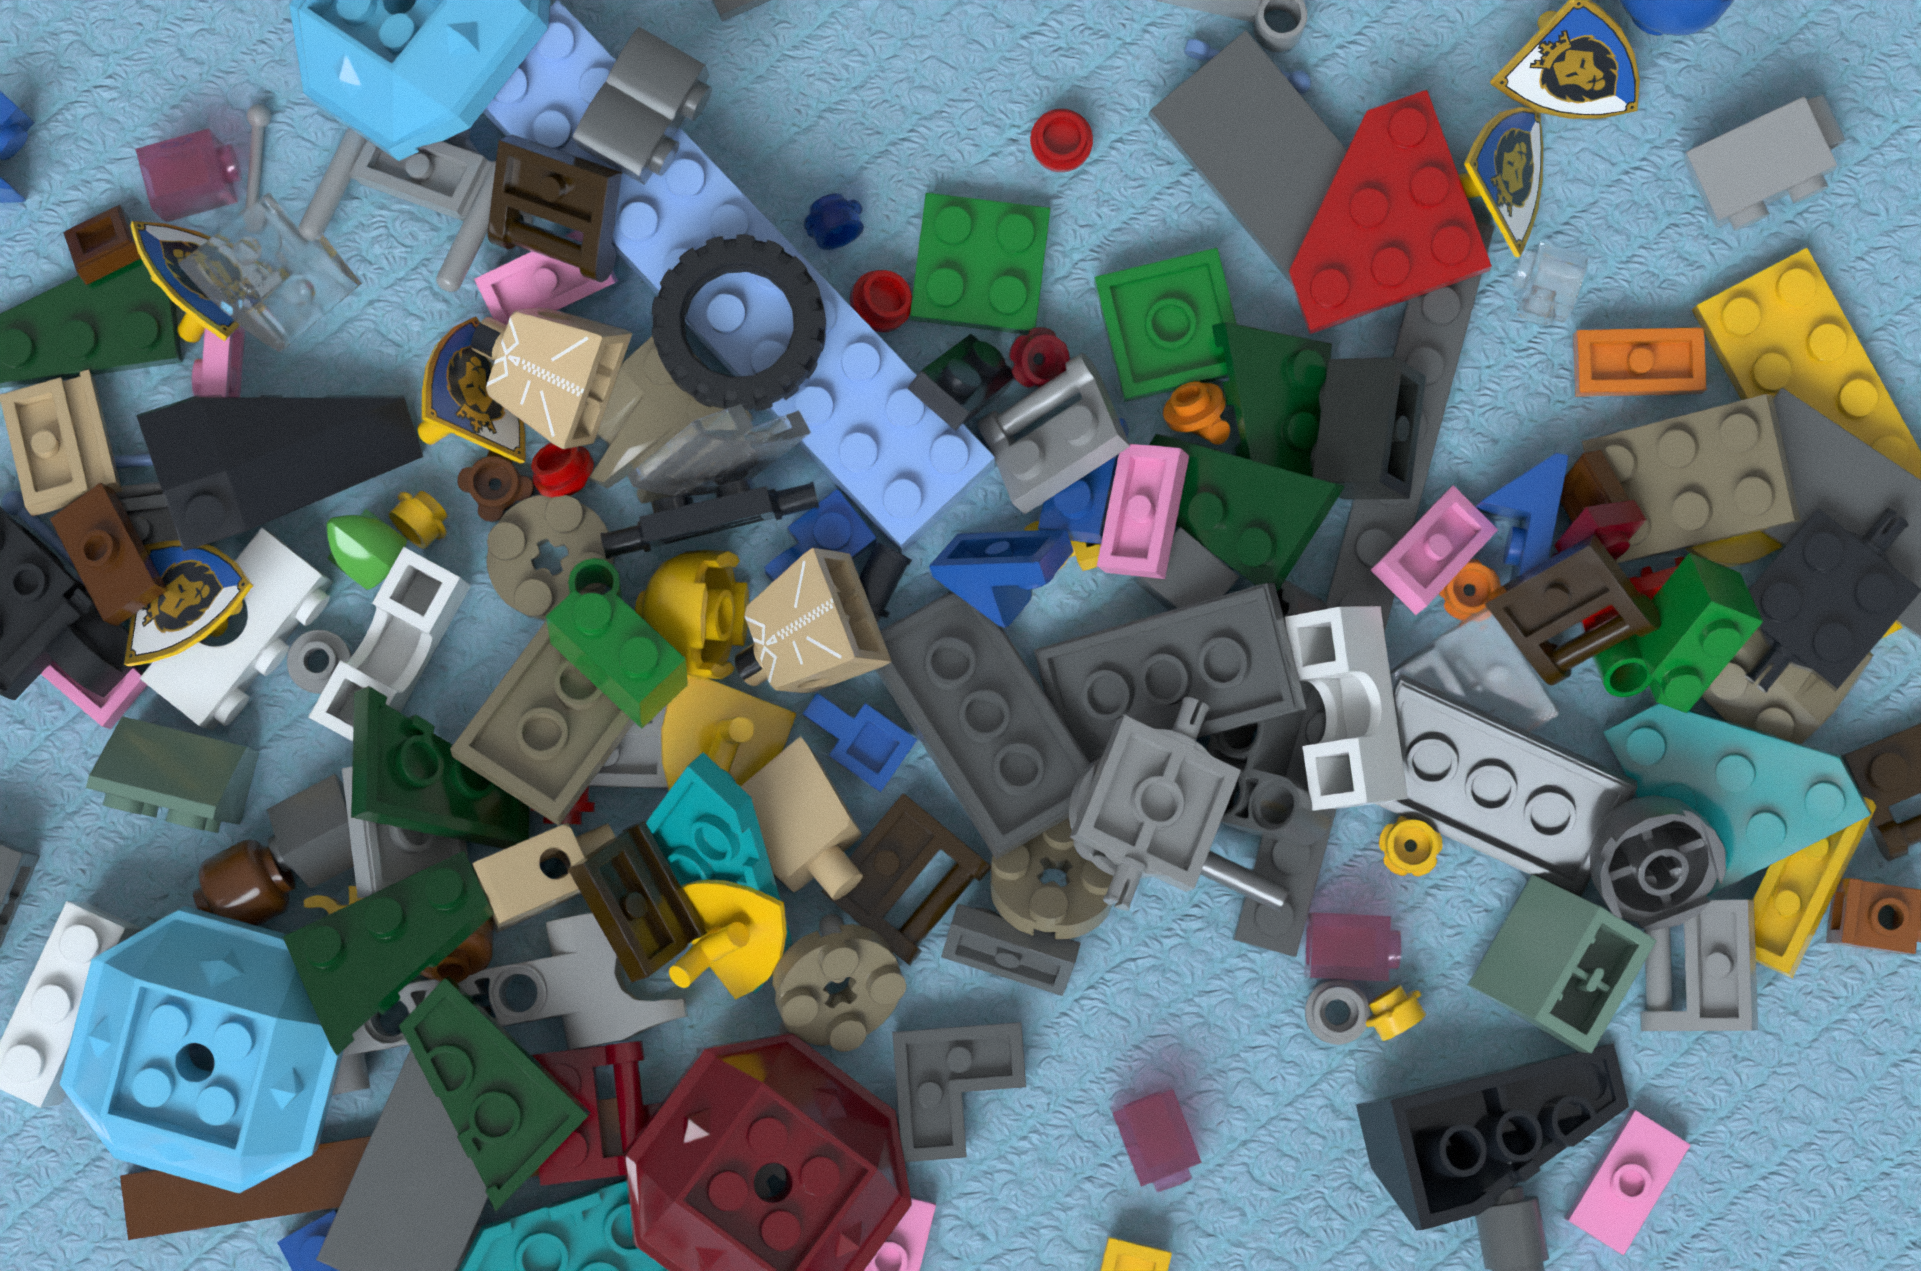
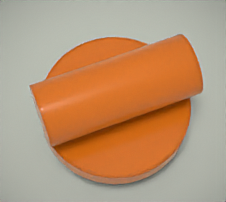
(1197, 410)

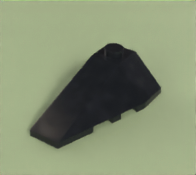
(261, 457)
(1473, 1138)

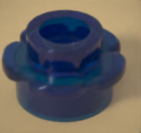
(834, 221)

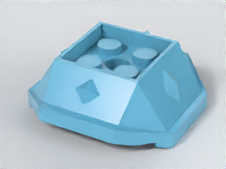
(411, 67)
(216, 987)

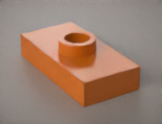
(1639, 362)

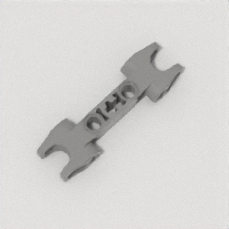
(576, 982)

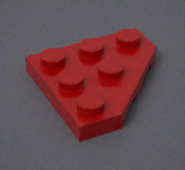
(1388, 221)

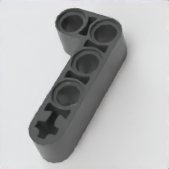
(1265, 762)

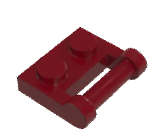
(583, 1150)

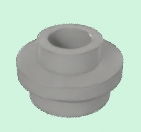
(301, 650)
(1357, 1012)

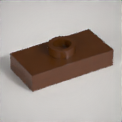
(108, 554)

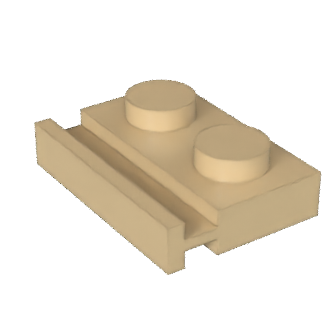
(59, 442)

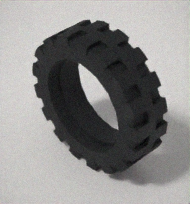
(709, 263)

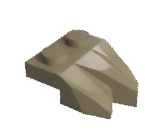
(642, 417)
(1791, 707)

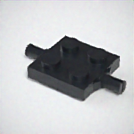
(682, 519)
(1829, 599)

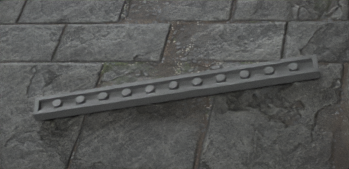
(1430, 343)

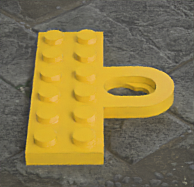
(1793, 336)

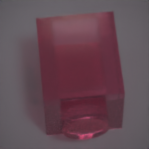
(189, 174)
(1350, 947)
(1157, 1140)

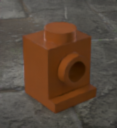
(1855, 917)

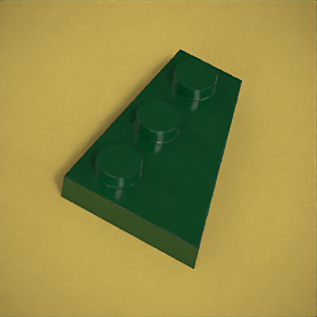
(94, 327)
(1274, 393)
(1249, 510)
(413, 783)
(377, 946)
(492, 1088)

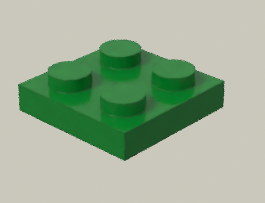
(979, 263)
(1163, 322)

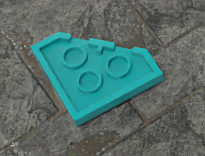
(1749, 785)
(713, 832)
(566, 1235)

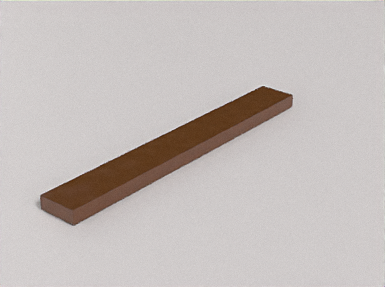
(170, 1204)

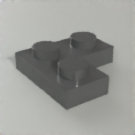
(934, 1072)

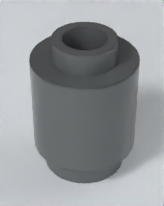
(1513, 1233)

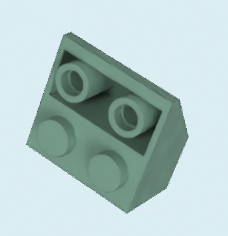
(177, 770)
(1562, 963)

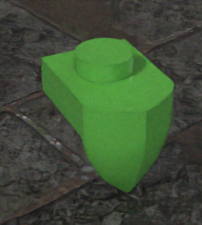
(363, 547)

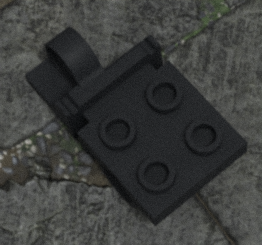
(50, 619)

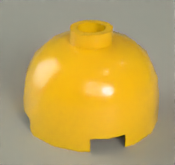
(698, 609)

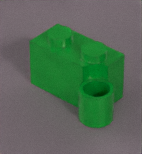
(1703, 626)
(615, 645)

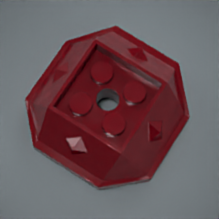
(756, 1107)

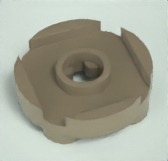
(516, 544)
(1048, 907)
(854, 1012)

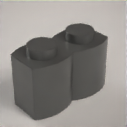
(643, 106)

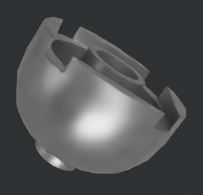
(1656, 861)

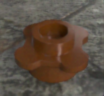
(493, 502)

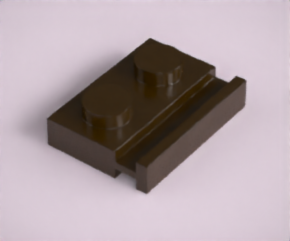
(637, 901)

